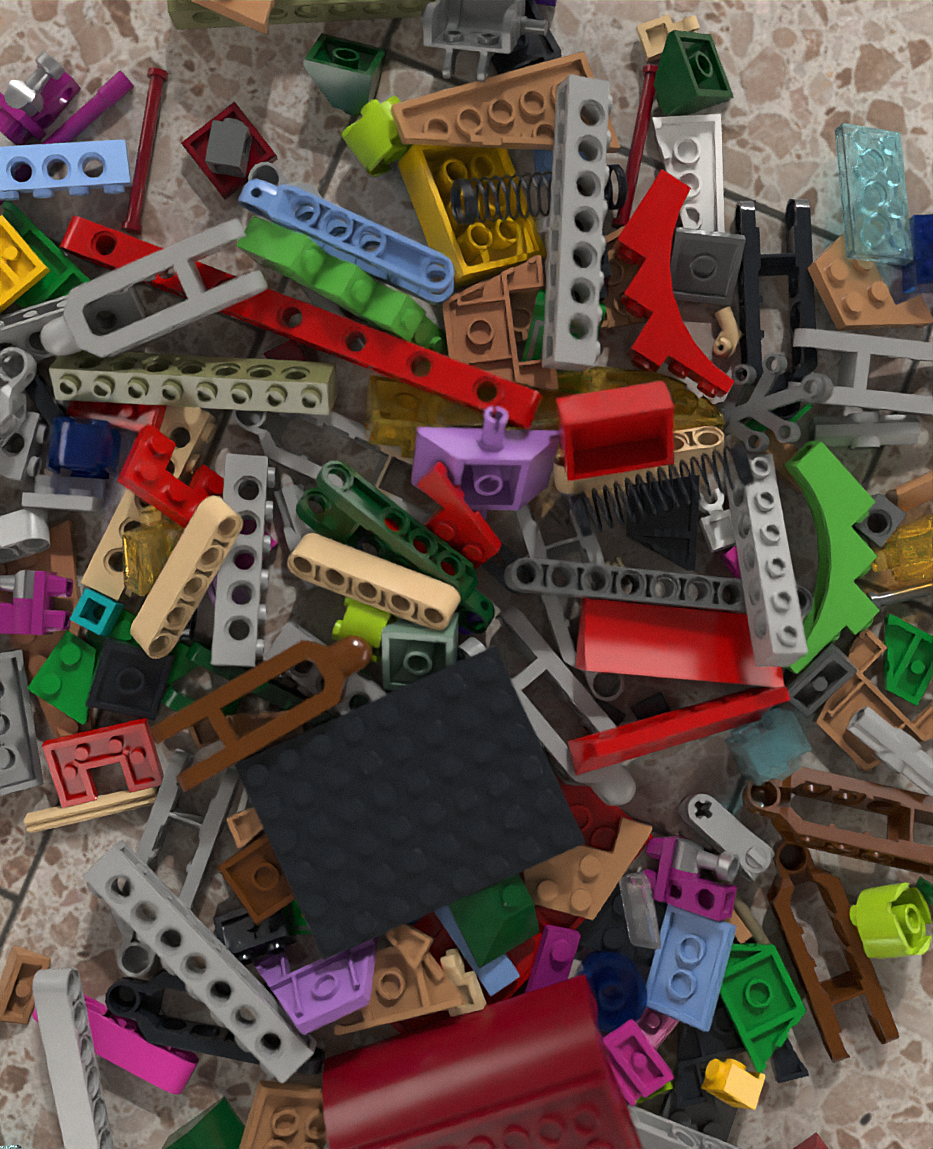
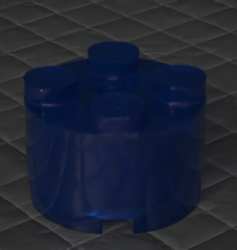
(84, 449)
(628, 999)

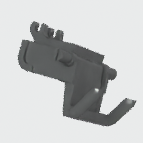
(476, 26)

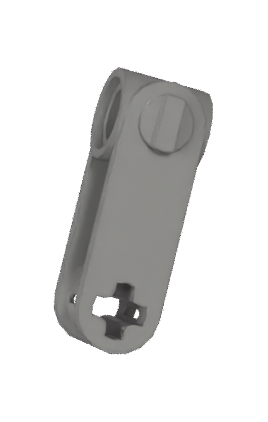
(727, 834)

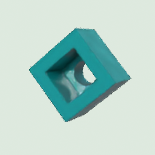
(87, 609)

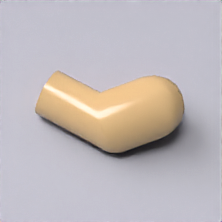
(729, 335)

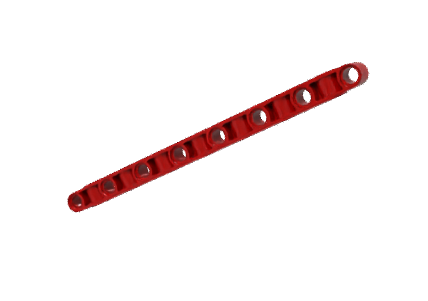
(320, 329)

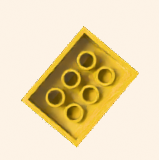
(475, 249)

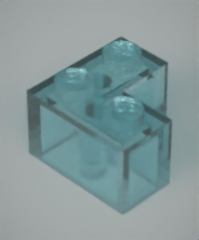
(768, 745)

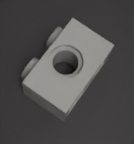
(26, 463)

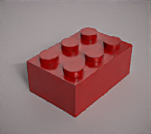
(616, 430)

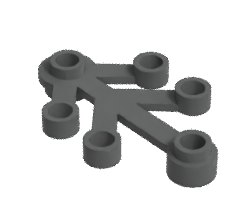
(762, 403)

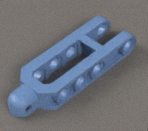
(395, 262)

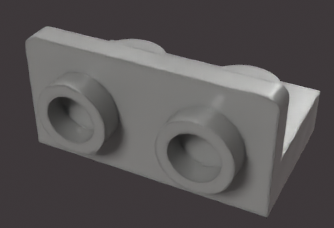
(66, 494)

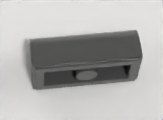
(820, 680)

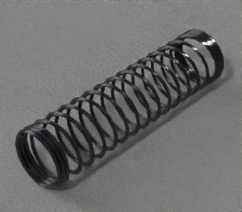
(471, 198)
(740, 460)

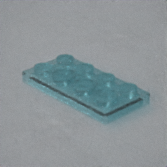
(873, 194)

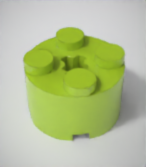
(376, 138)
(364, 622)
(892, 921)

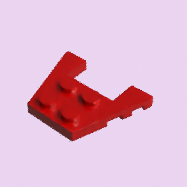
(454, 521)

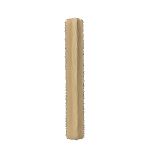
(103, 806)

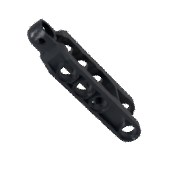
(800, 292)
(143, 1001)

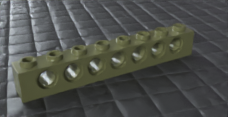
(191, 15)
(197, 381)

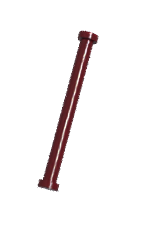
(157, 78)
(638, 142)

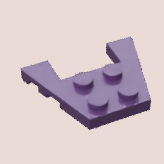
(323, 988)

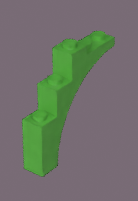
(341, 283)
(843, 556)

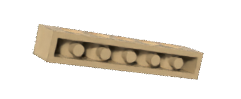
(102, 571)

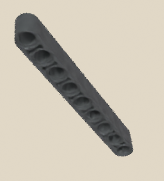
(642, 589)

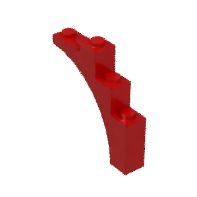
(650, 294)

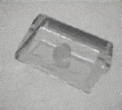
(640, 910)

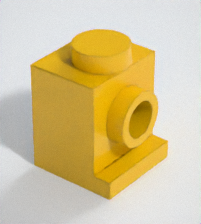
(733, 1083)

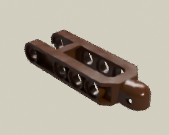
(333, 661)
(900, 806)
(796, 867)

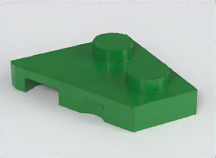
(67, 676)

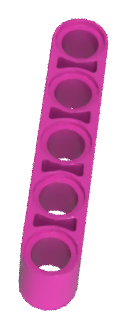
(124, 1044)

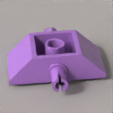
(489, 464)

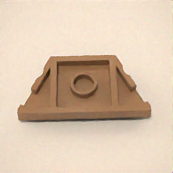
(402, 992)

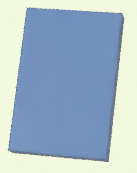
(689, 967)

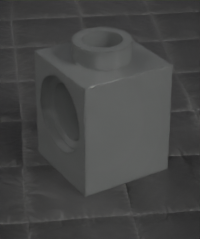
(228, 148)
(889, 519)

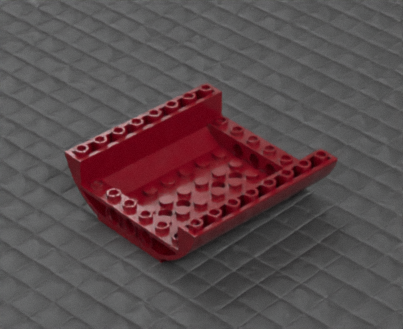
(485, 1079)

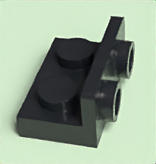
(249, 941)

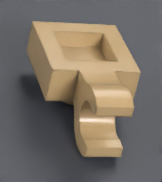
(654, 33)
(466, 983)

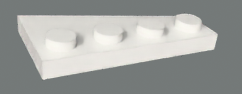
(693, 155)

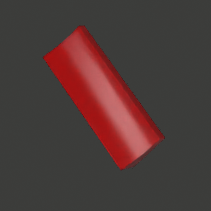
(669, 643)
(673, 728)

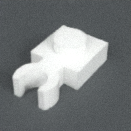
(717, 525)

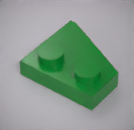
(906, 660)

